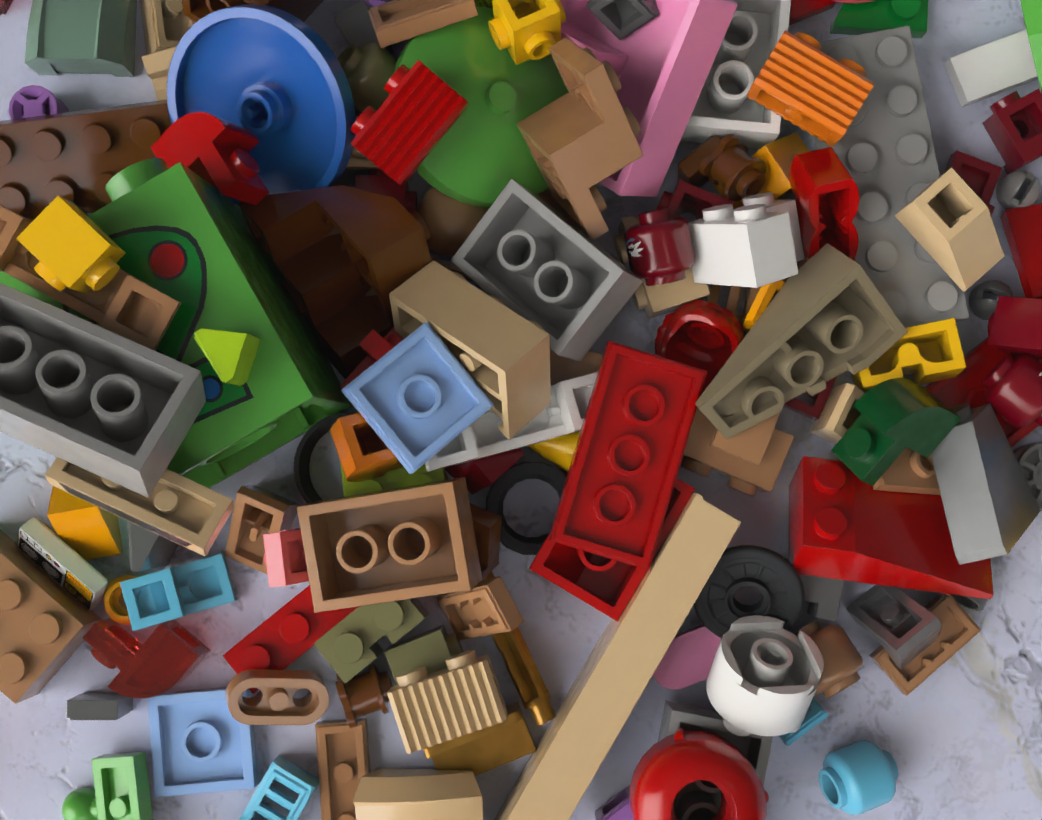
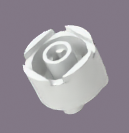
(763, 677)

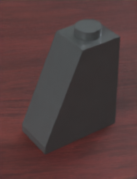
(982, 486)

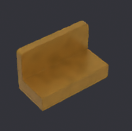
(485, 747)

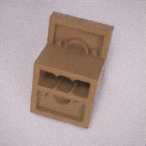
(582, 136)

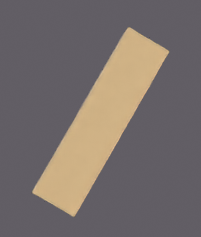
(620, 668)

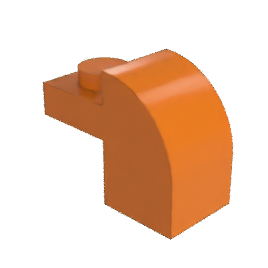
(361, 449)

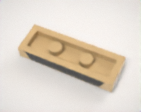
(175, 509)

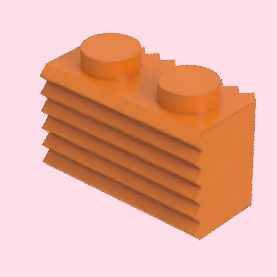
(811, 87)

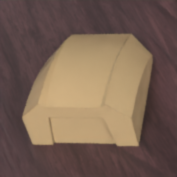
(418, 795)

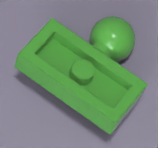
(119, 790)

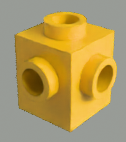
(526, 27)

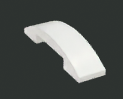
(484, 438)

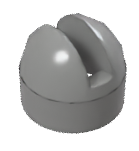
(1011, 184)

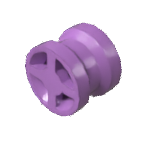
(33, 102)

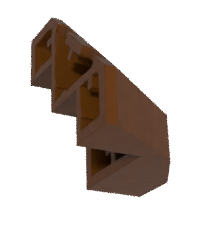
(340, 260)

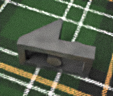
(896, 622)

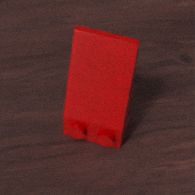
(875, 535)

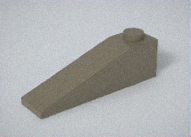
(809, 333)

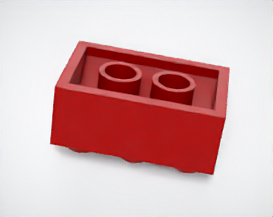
(598, 579)

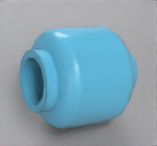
(858, 777)

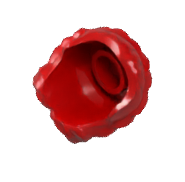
(699, 336)

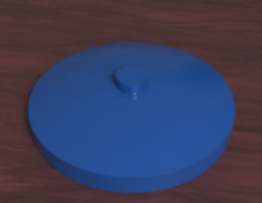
(278, 83)

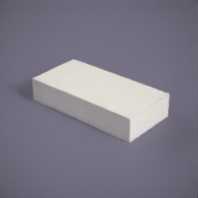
(992, 68)

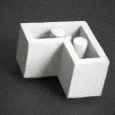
(747, 243)

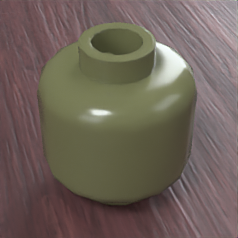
(367, 73)

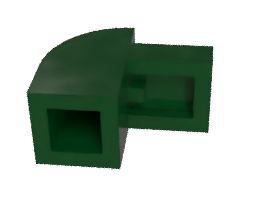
(893, 418)

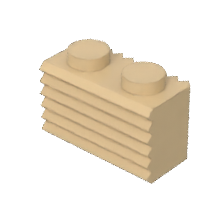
(447, 701)

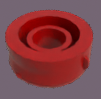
(690, 758)

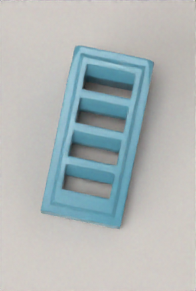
(290, 776)

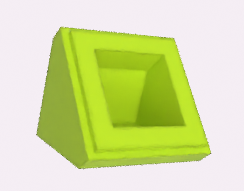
(229, 353)

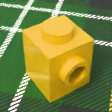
(71, 248)

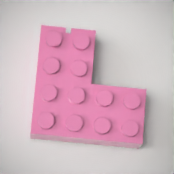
(659, 75)

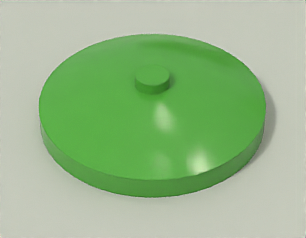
(484, 143)

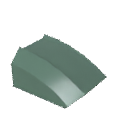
(82, 37)

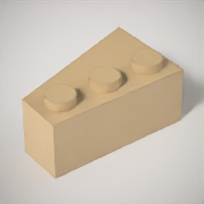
(488, 339)

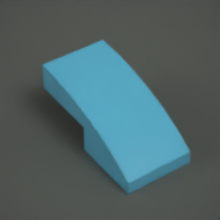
(178, 591)

